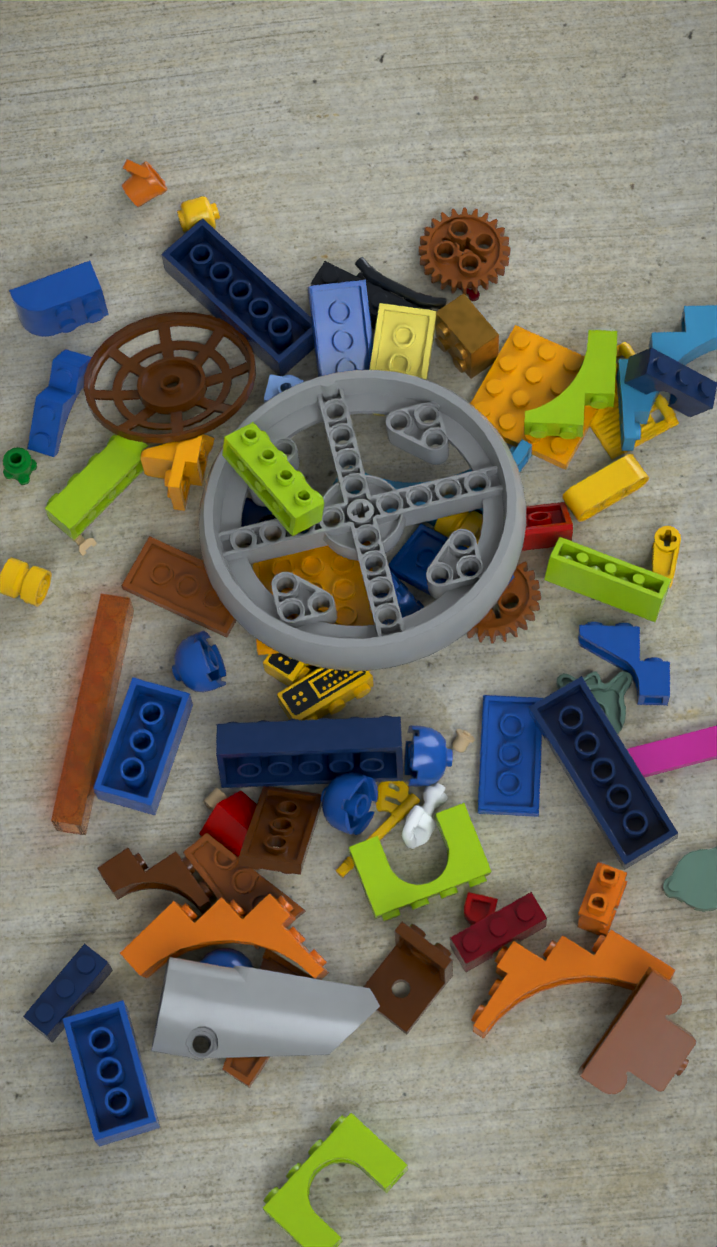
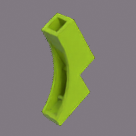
(591, 387)

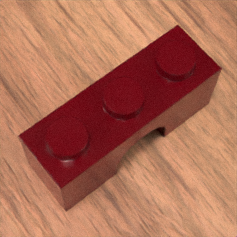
(488, 935)

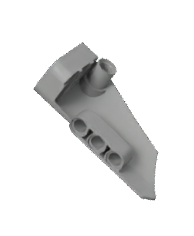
(254, 1012)

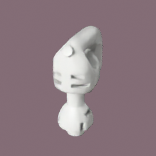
(419, 822)

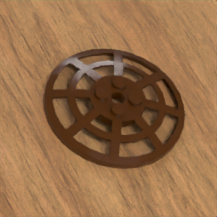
(154, 378)

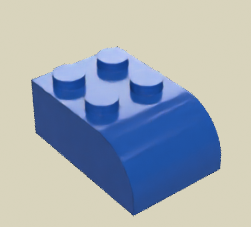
(60, 301)

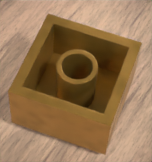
(466, 336)

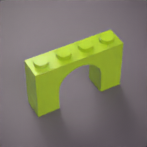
(389, 893)
(348, 1143)

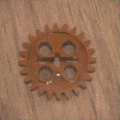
(464, 251)
(523, 592)

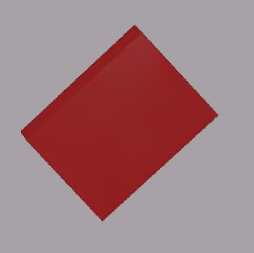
(546, 524)
(231, 821)

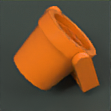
(143, 183)

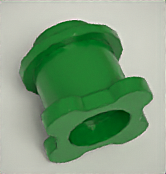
(23, 468)

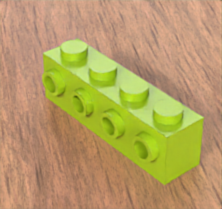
(273, 478)
(96, 486)
(607, 579)

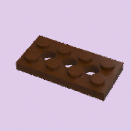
(278, 849)

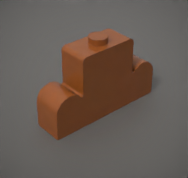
(641, 1039)

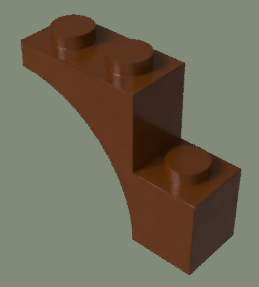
(127, 875)

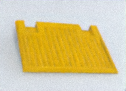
(607, 424)

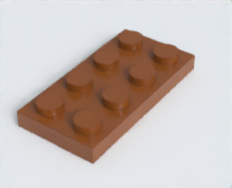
(178, 585)

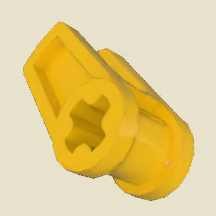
(665, 557)

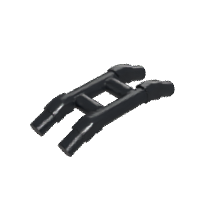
(376, 278)

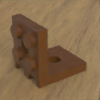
(420, 966)

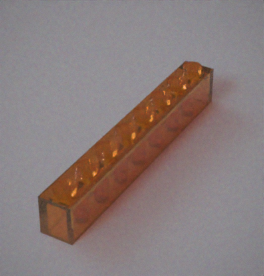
(92, 714)

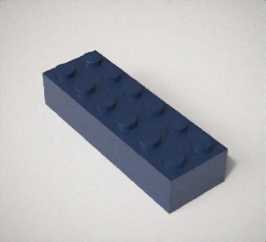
(241, 296)
(308, 751)
(603, 773)

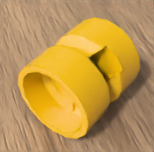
(470, 521)
(28, 583)

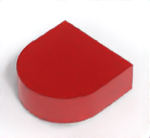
(478, 907)

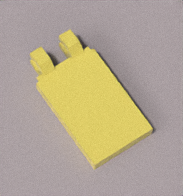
(403, 340)

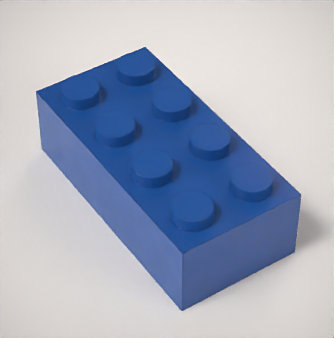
(143, 746)
(111, 1073)

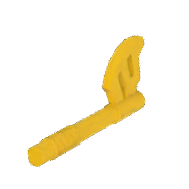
(397, 812)

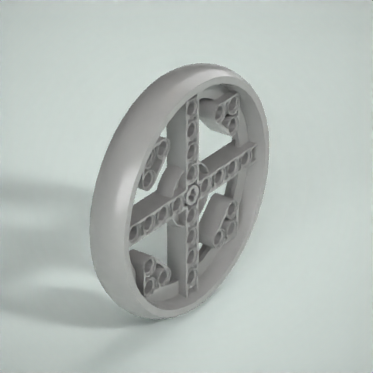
(460, 600)

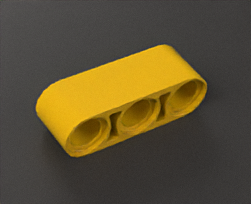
(605, 487)

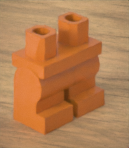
(601, 898)

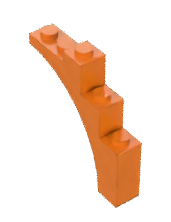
(178, 932)
(526, 974)

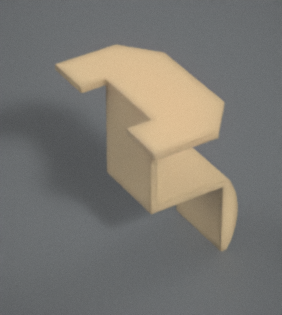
(84, 544)

